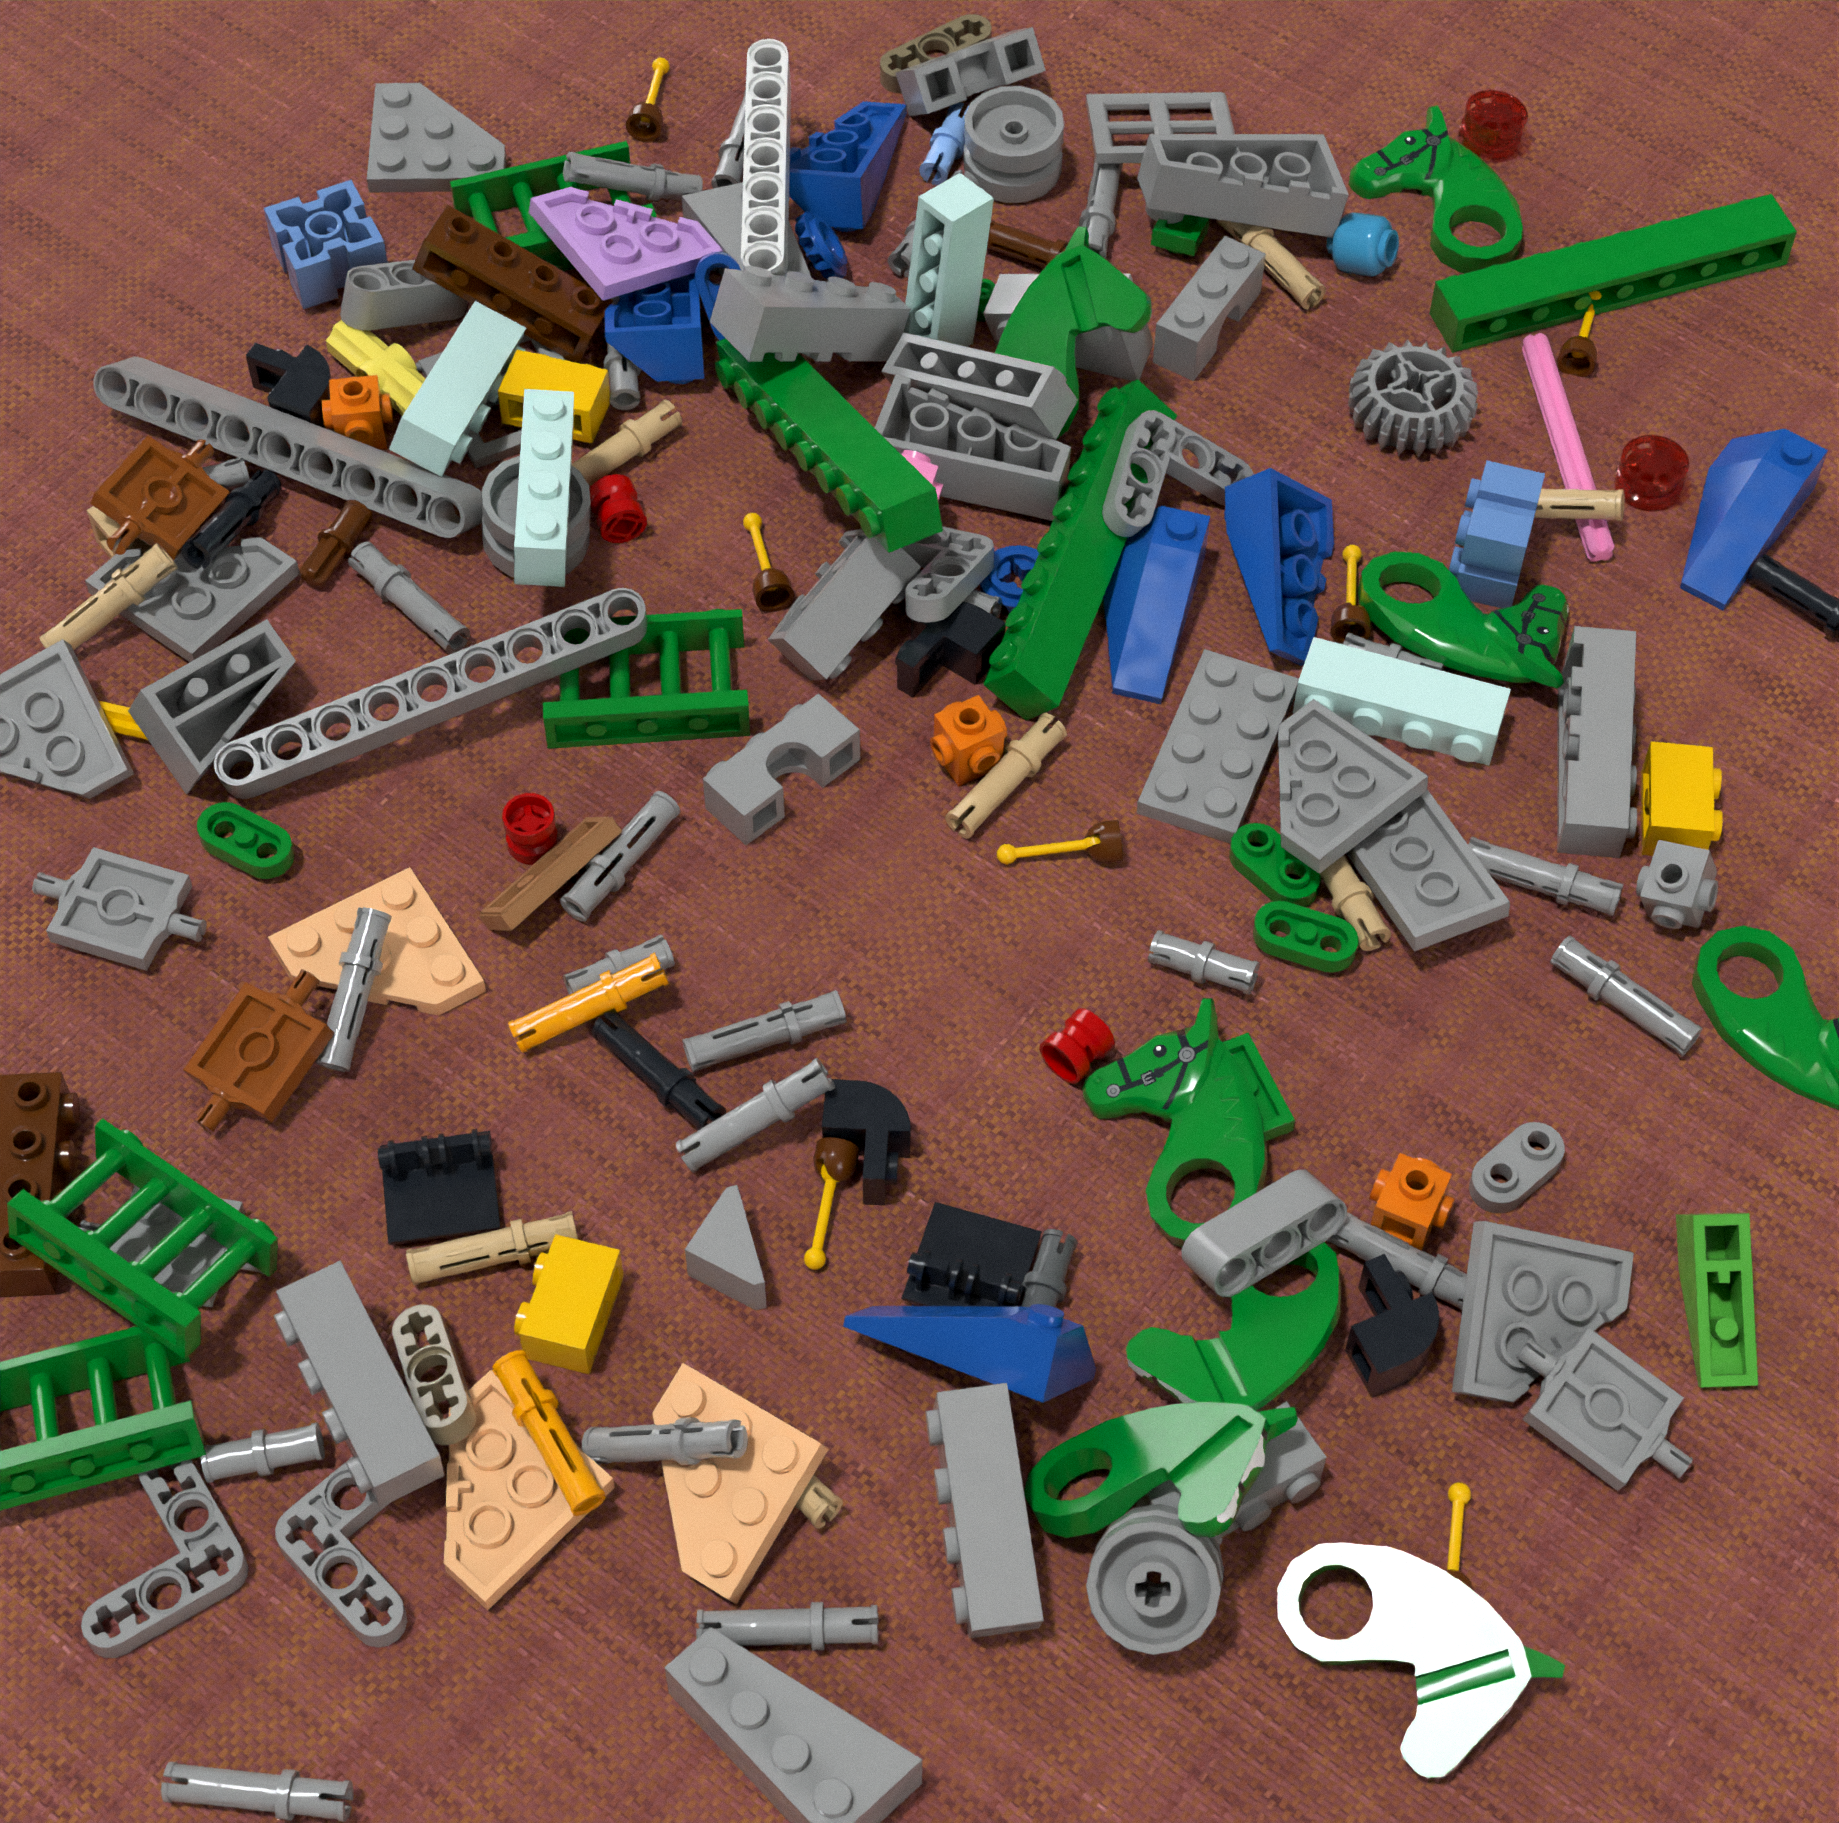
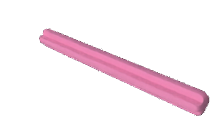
(1565, 439)

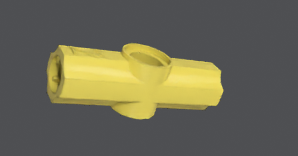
(367, 355)

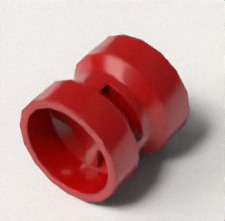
(617, 509)
(529, 827)
(1075, 1047)

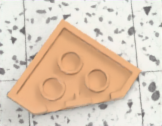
(419, 952)
(502, 1499)
(732, 1507)

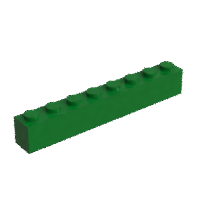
(1622, 267)
(835, 446)
(1071, 568)

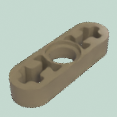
(949, 38)
(448, 1387)

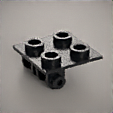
(439, 1187)
(969, 1260)

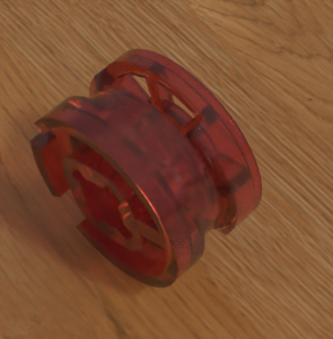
(1494, 125)
(1652, 475)

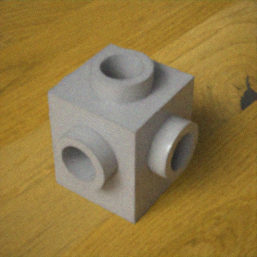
(1678, 885)

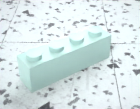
(948, 261)
(457, 391)
(544, 488)
(1404, 700)

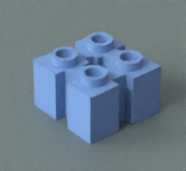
(323, 241)
(1495, 533)

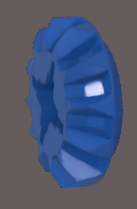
(821, 245)
(997, 583)

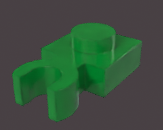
(1182, 236)

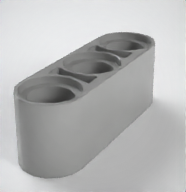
(395, 297)
(1263, 1233)

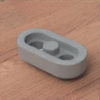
(1520, 1164)

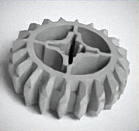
(1415, 386)

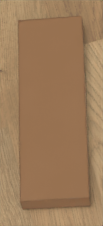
(549, 873)

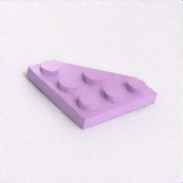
(619, 244)

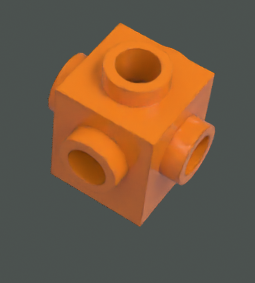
(358, 410)
(968, 739)
(1411, 1199)

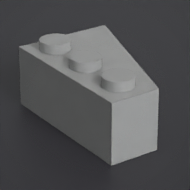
(1098, 350)
(843, 606)
(210, 700)

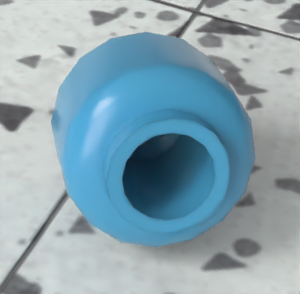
(1363, 244)

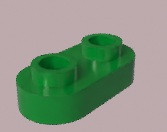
(250, 842)
(1270, 864)
(1306, 936)

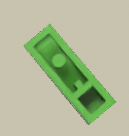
(1718, 1296)

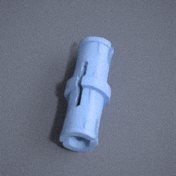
(946, 146)

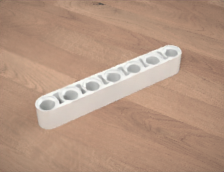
(766, 158)

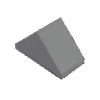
(725, 1253)

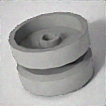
(1014, 143)
(500, 509)
(1145, 1613)

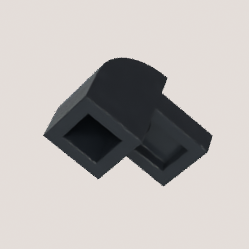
(292, 382)
(958, 642)
(876, 1124)
(1400, 1335)

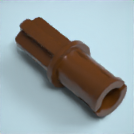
(335, 543)

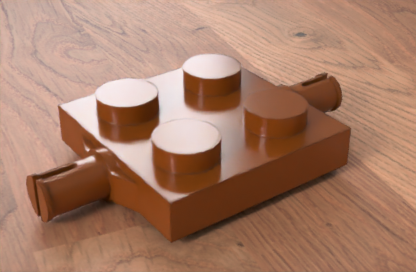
(159, 496)
(258, 1051)

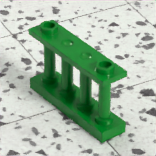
(516, 186)
(663, 716)
(131, 1285)
(112, 1446)

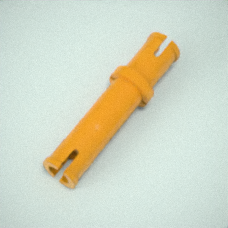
(589, 1002)
(537, 1412)

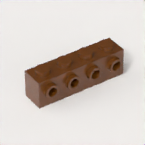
(511, 282)
(35, 1158)

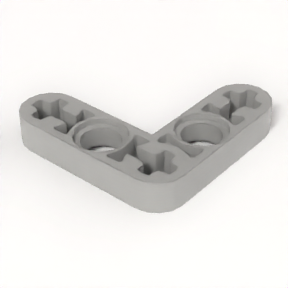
(1163, 458)
(952, 569)
(333, 1527)
(194, 1553)

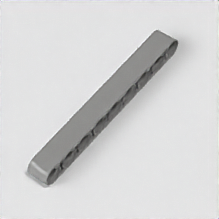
(309, 445)
(417, 714)

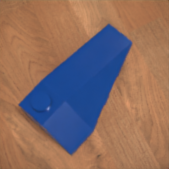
(847, 167)
(660, 330)
(1745, 507)
(1280, 546)
(1151, 600)
(1019, 1346)

